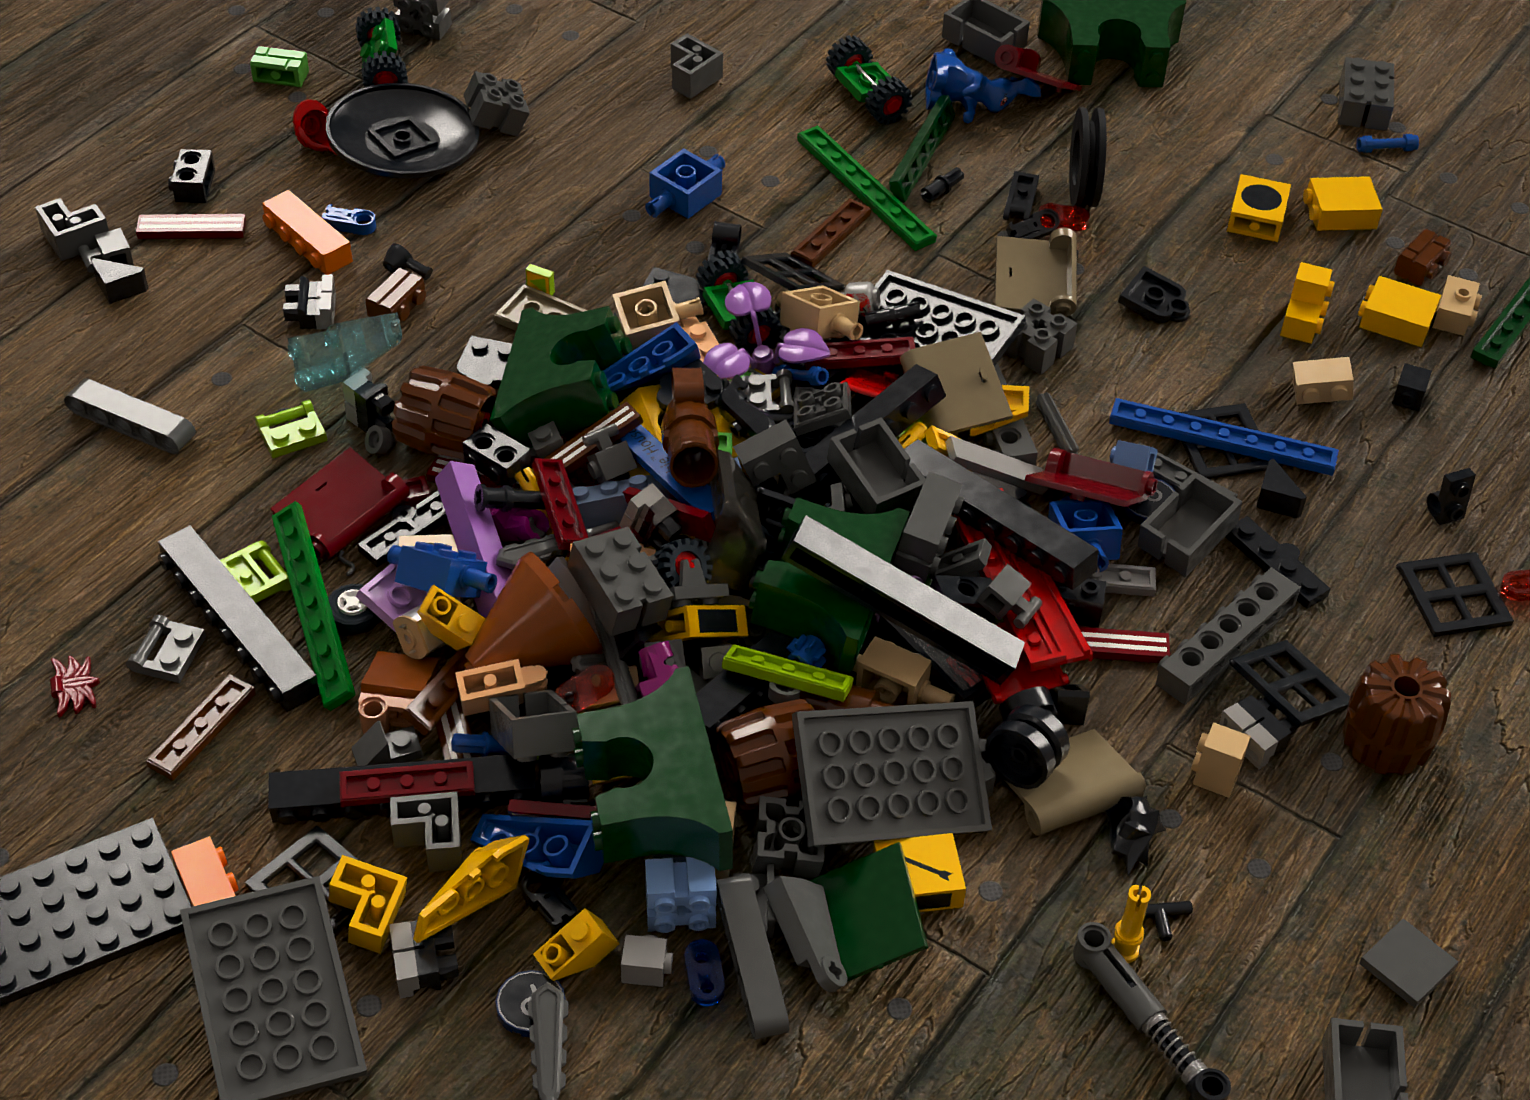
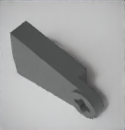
(807, 927)

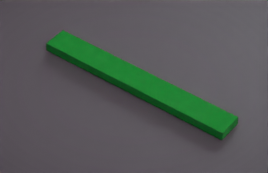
(867, 188)
(313, 606)

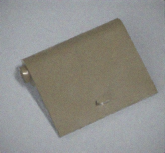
(1038, 271)
(968, 400)
(1081, 786)

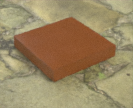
(398, 675)

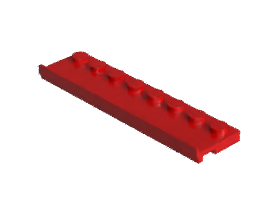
(1052, 633)

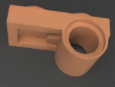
(383, 708)

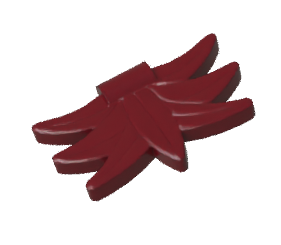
(73, 684)

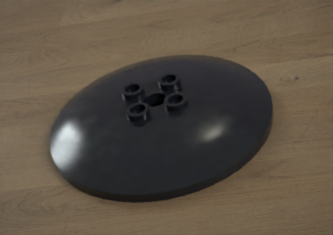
(401, 130)

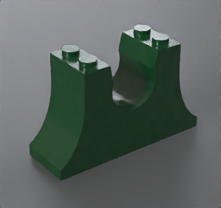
(1112, 29)
(559, 372)
(801, 604)
(680, 799)

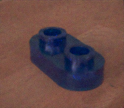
(704, 975)

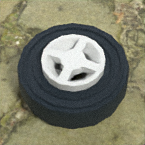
(349, 612)

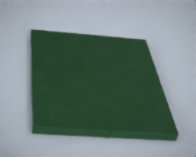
(873, 911)

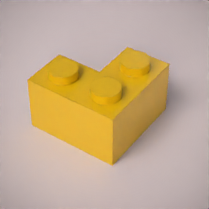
(1307, 303)
(374, 897)

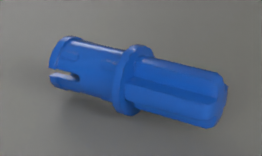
(477, 744)

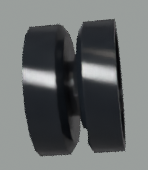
(1027, 746)

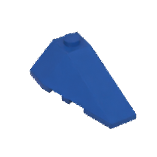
(653, 359)
(555, 845)

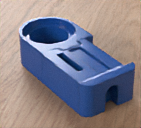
(347, 220)

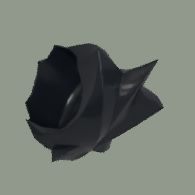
(1131, 829)

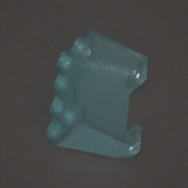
(342, 350)

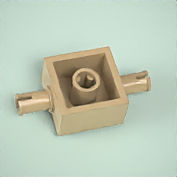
(820, 310)
(650, 311)
(898, 675)

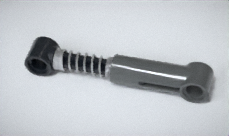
(1145, 1010)

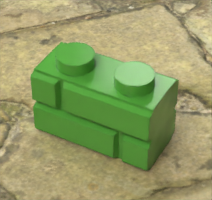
(279, 66)

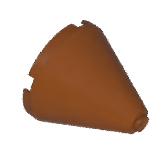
(532, 622)

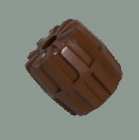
(441, 411)
(1396, 715)
(761, 753)

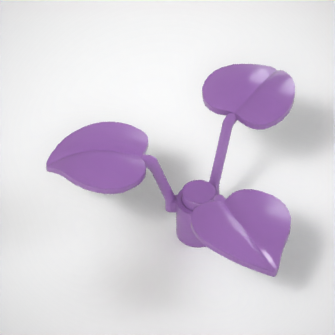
(798, 347)

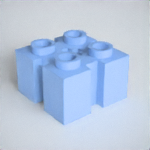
(680, 894)

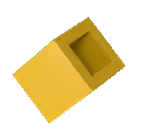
(449, 619)
(576, 946)

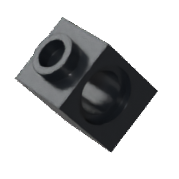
(1411, 387)

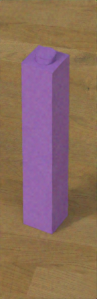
(471, 528)

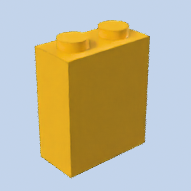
(1343, 203)
(1398, 310)

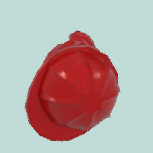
(310, 125)

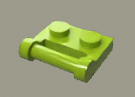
(293, 435)
(249, 574)

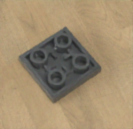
(822, 408)
(1408, 962)

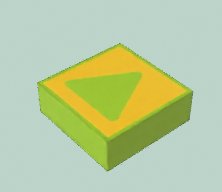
(540, 279)

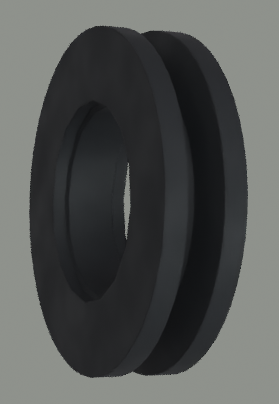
(1087, 157)

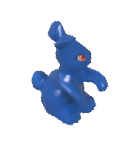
(951, 77)

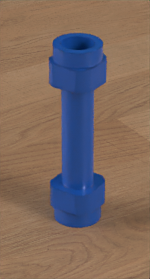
(1407, 142)
(815, 375)

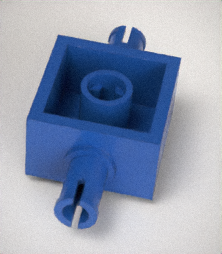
(685, 184)
(1092, 522)
(439, 565)

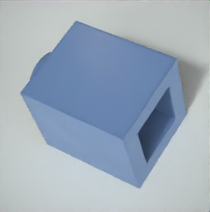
(1134, 455)

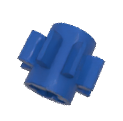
(807, 650)

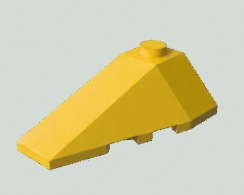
(478, 881)

